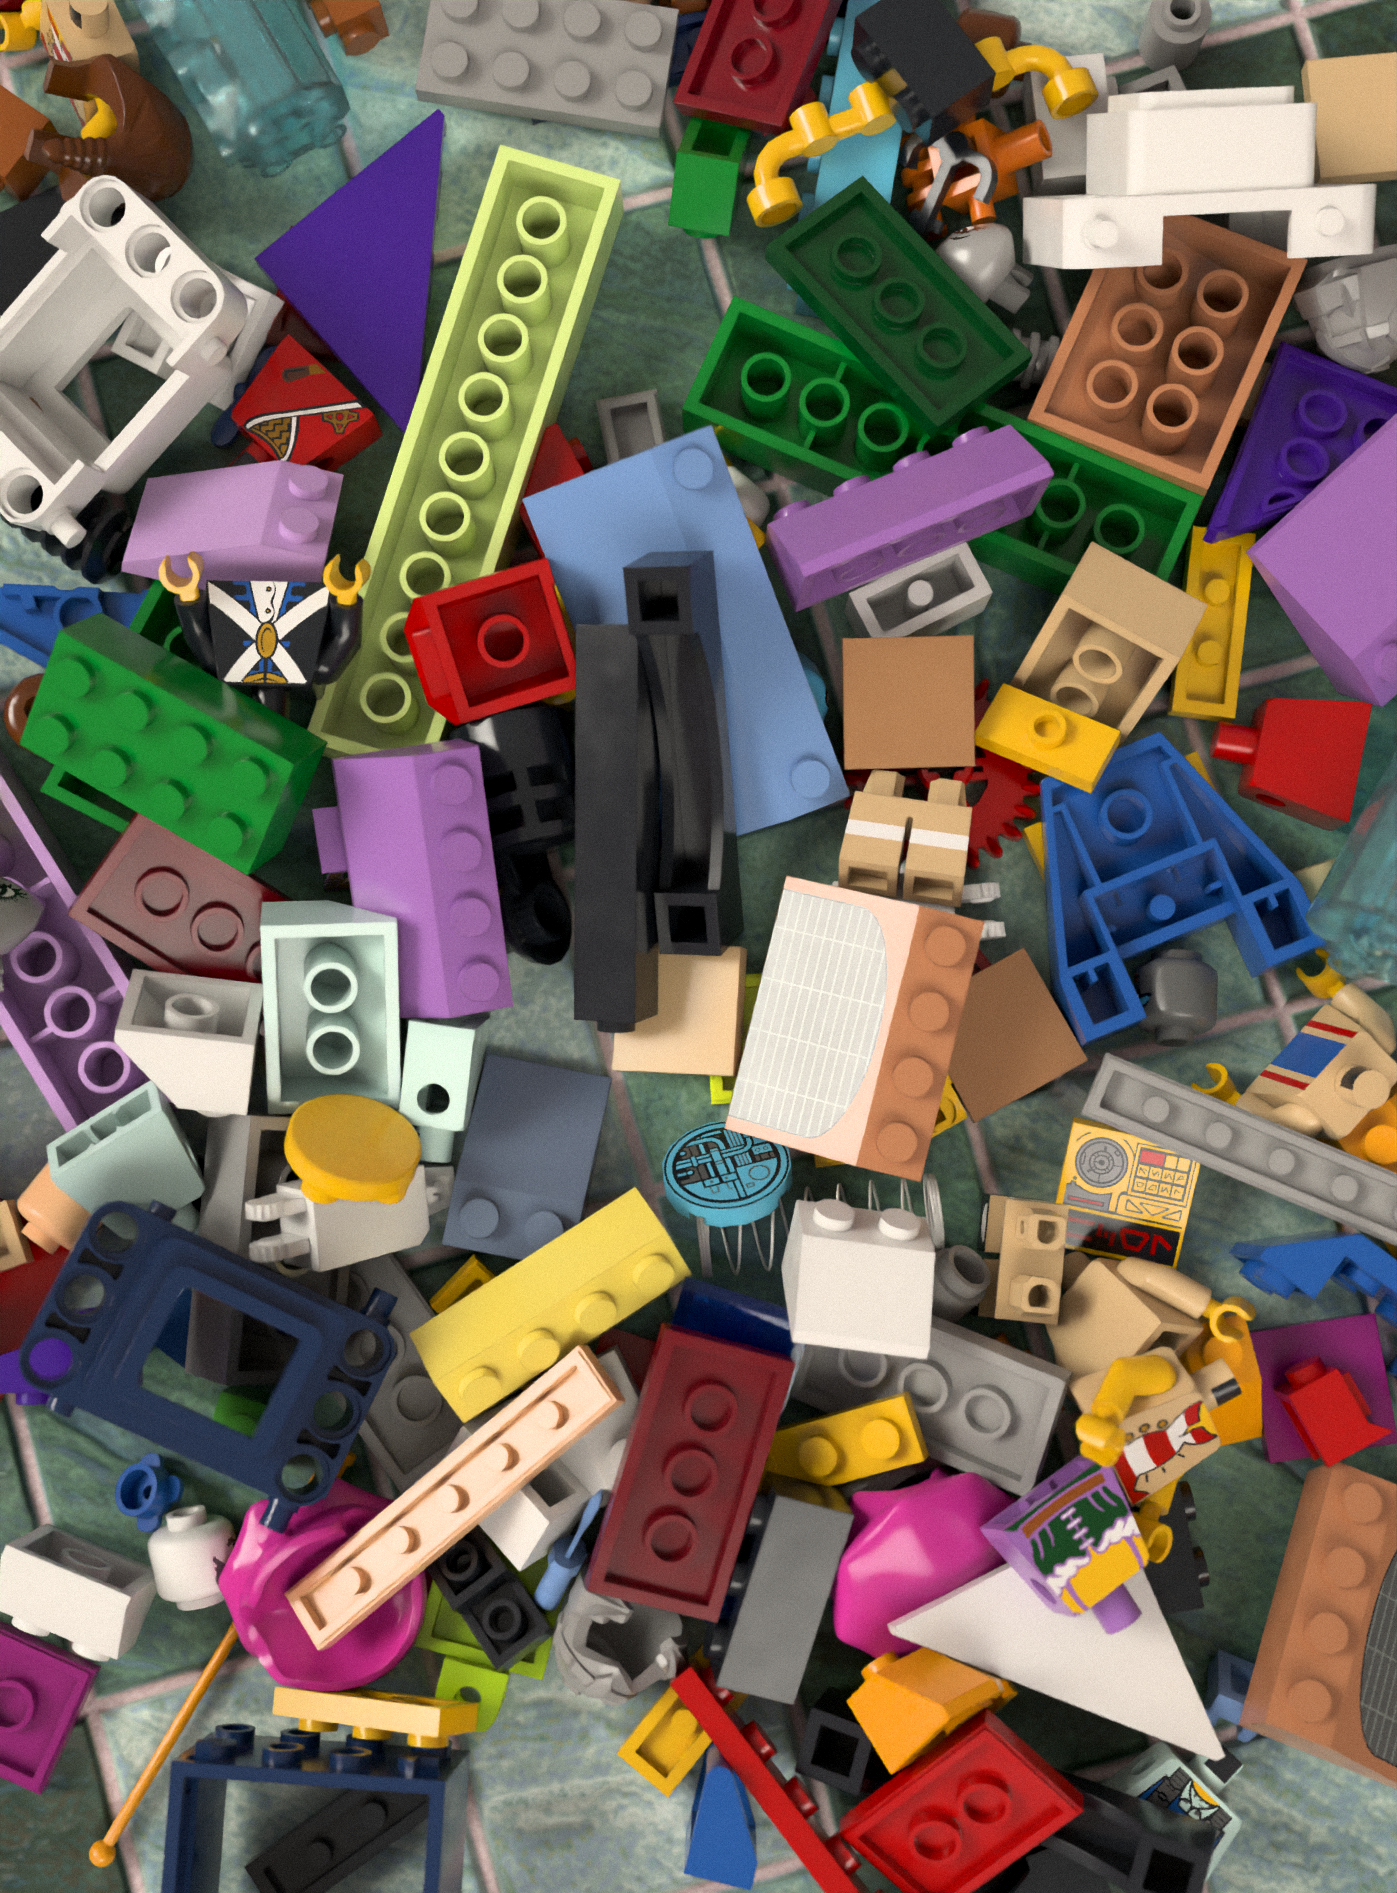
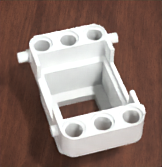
(1192, 156)
(66, 319)

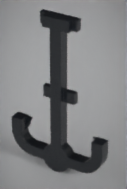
(955, 152)

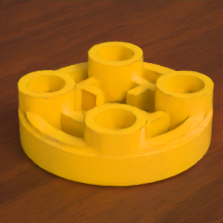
(352, 1150)

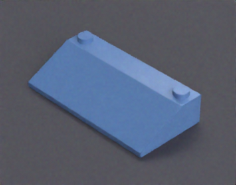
(686, 501)

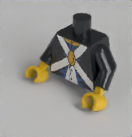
(268, 635)

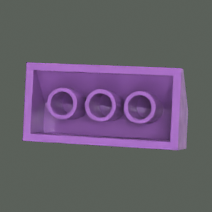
(905, 514)
(425, 856)

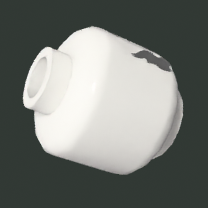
(190, 1556)

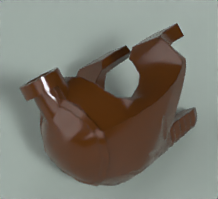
(151, 141)

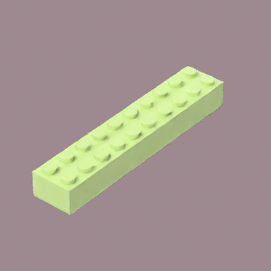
(474, 429)

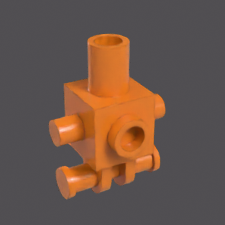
(1007, 150)

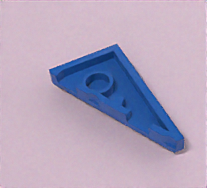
(37, 612)

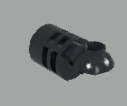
(530, 814)

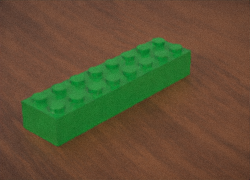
(823, 418)

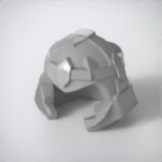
(1353, 309)
(616, 1645)

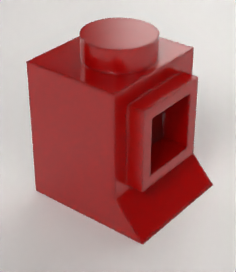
(1327, 1411)

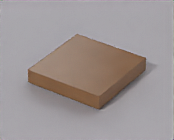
(908, 702)
(1009, 1038)

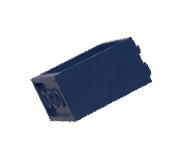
(301, 1758)

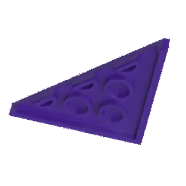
(366, 268)
(1298, 433)

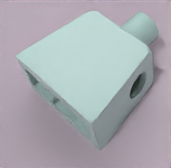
(448, 1055)
(130, 1156)

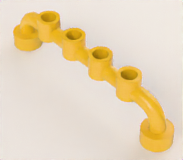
(816, 132)

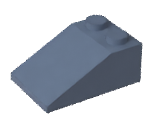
(526, 1157)

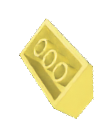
(549, 1305)

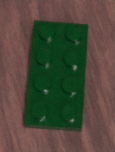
(898, 306)

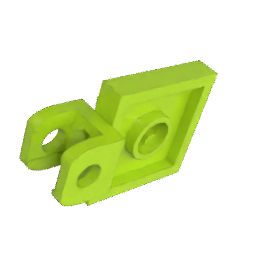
(466, 1660)

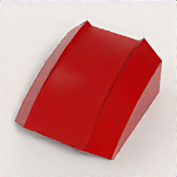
(491, 643)

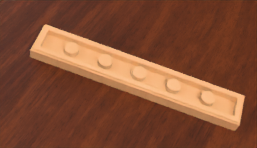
(454, 1497)

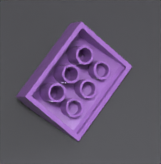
(1338, 570)

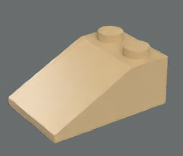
(1109, 641)

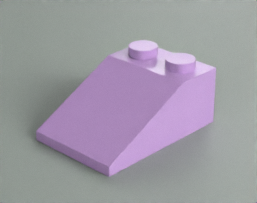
(241, 519)

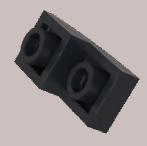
(490, 1599)

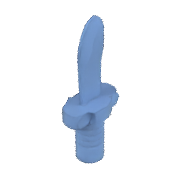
(565, 1560)

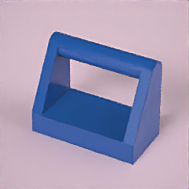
(721, 1826)

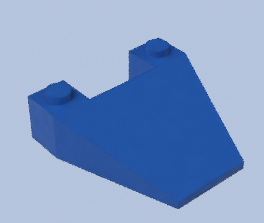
(1146, 867)

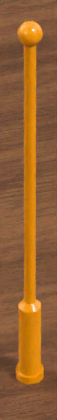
(104, 1851)

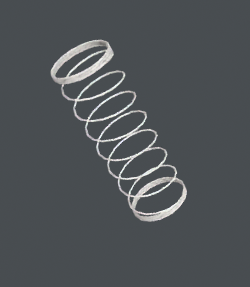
(932, 1209)

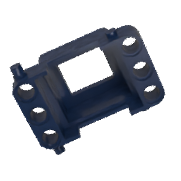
(137, 1300)

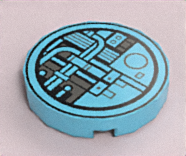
(725, 1175)

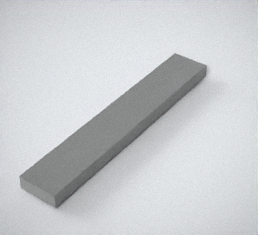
(1245, 1146)

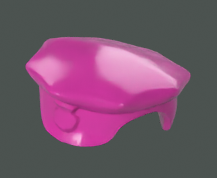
(909, 1552)
(271, 1563)

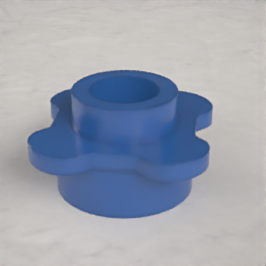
(148, 1492)

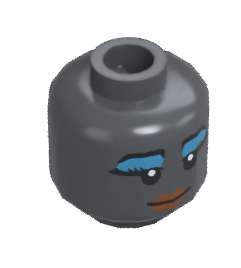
(1177, 996)

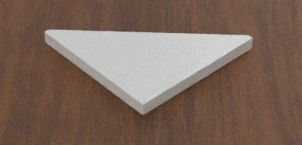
(1120, 1676)

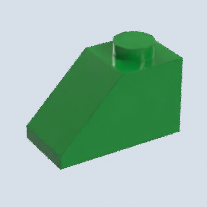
(708, 178)

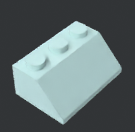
(329, 1003)

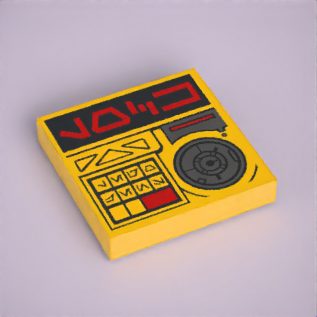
(1124, 1194)

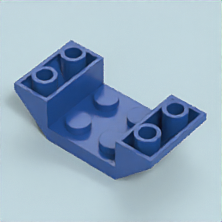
(1308, 1260)

